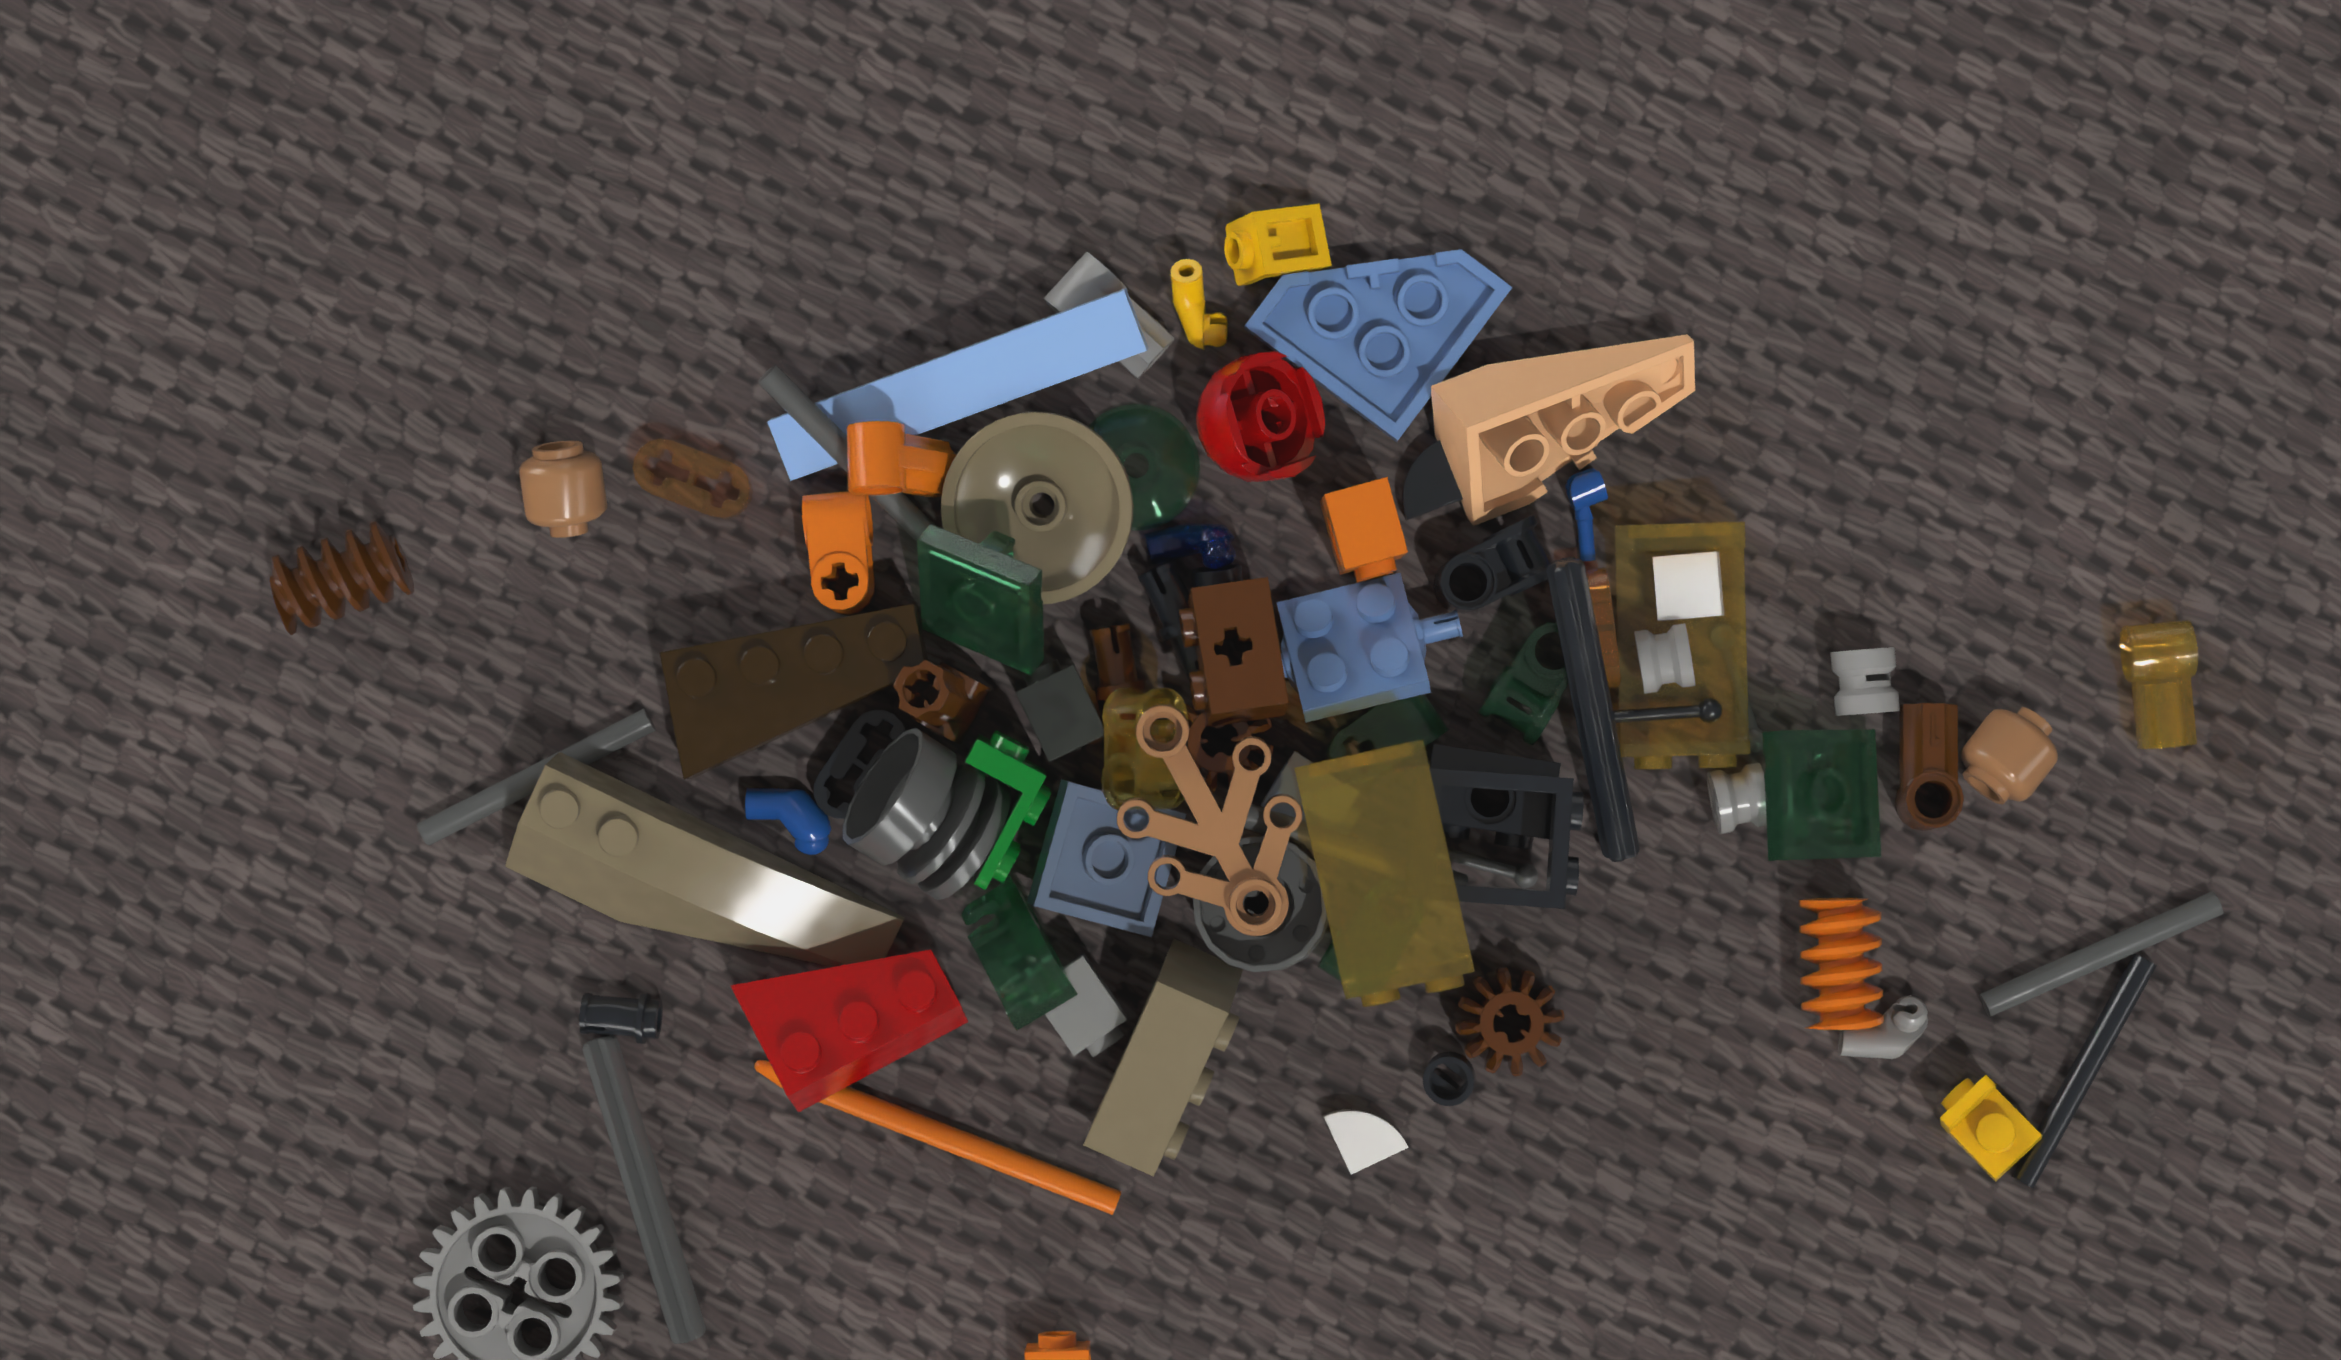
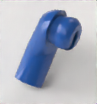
(796, 812)

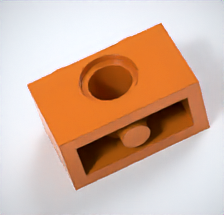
(1364, 529)

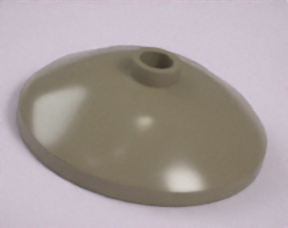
(1052, 454)

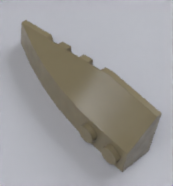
(684, 875)

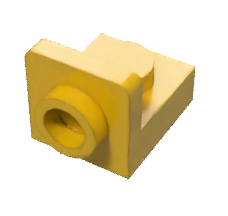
(1276, 243)
(1987, 1126)

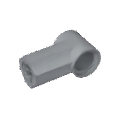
(1092, 280)

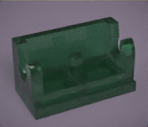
(1017, 955)

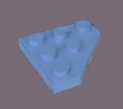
(1380, 328)

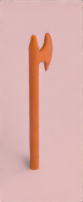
(966, 1145)

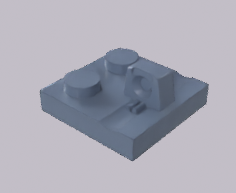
(1094, 868)

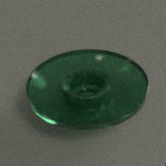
(1171, 459)

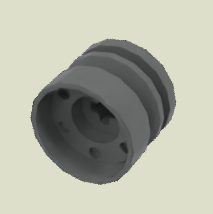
(926, 814)
(1292, 940)

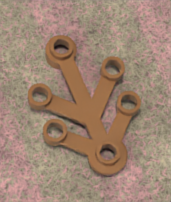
(1216, 830)

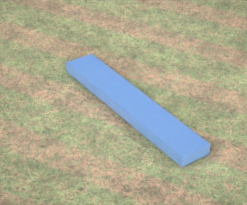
(975, 377)

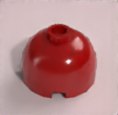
(1260, 418)

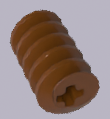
(339, 577)

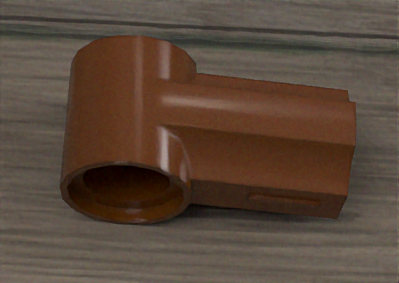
(940, 698)
(1930, 757)

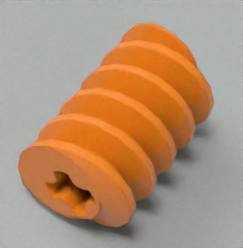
(1841, 963)

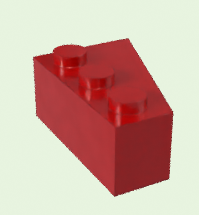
(848, 1020)

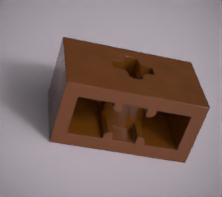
(1242, 615)

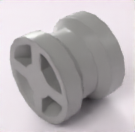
(1664, 658)
(1737, 797)

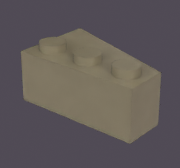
(1167, 1060)

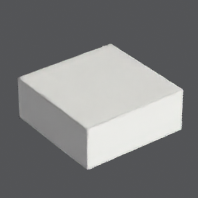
(1688, 586)

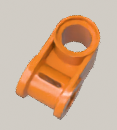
(839, 537)

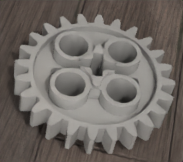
(538, 1236)

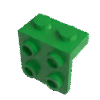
(1005, 760)

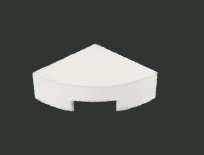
(1363, 1137)

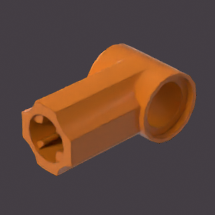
(892, 462)

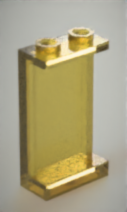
(1715, 644)
(1385, 872)

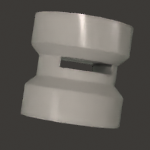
(1865, 681)

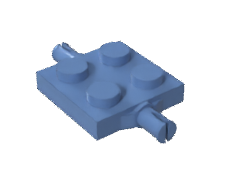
(1358, 646)

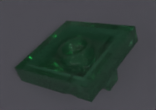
(981, 597)
(1821, 794)

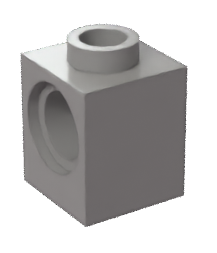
(1092, 1015)

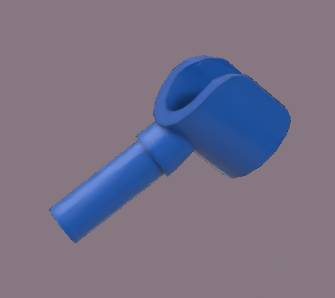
(1584, 491)

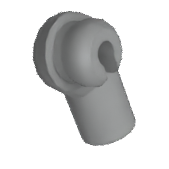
(1901, 1028)

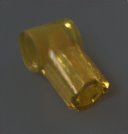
(2160, 667)

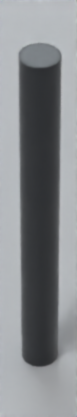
(2085, 1069)

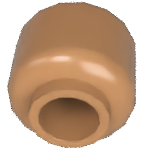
(563, 488)
(2009, 755)

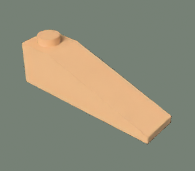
(1532, 416)

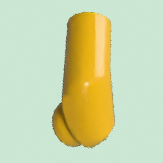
(1189, 303)

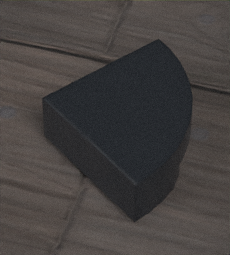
(1429, 483)

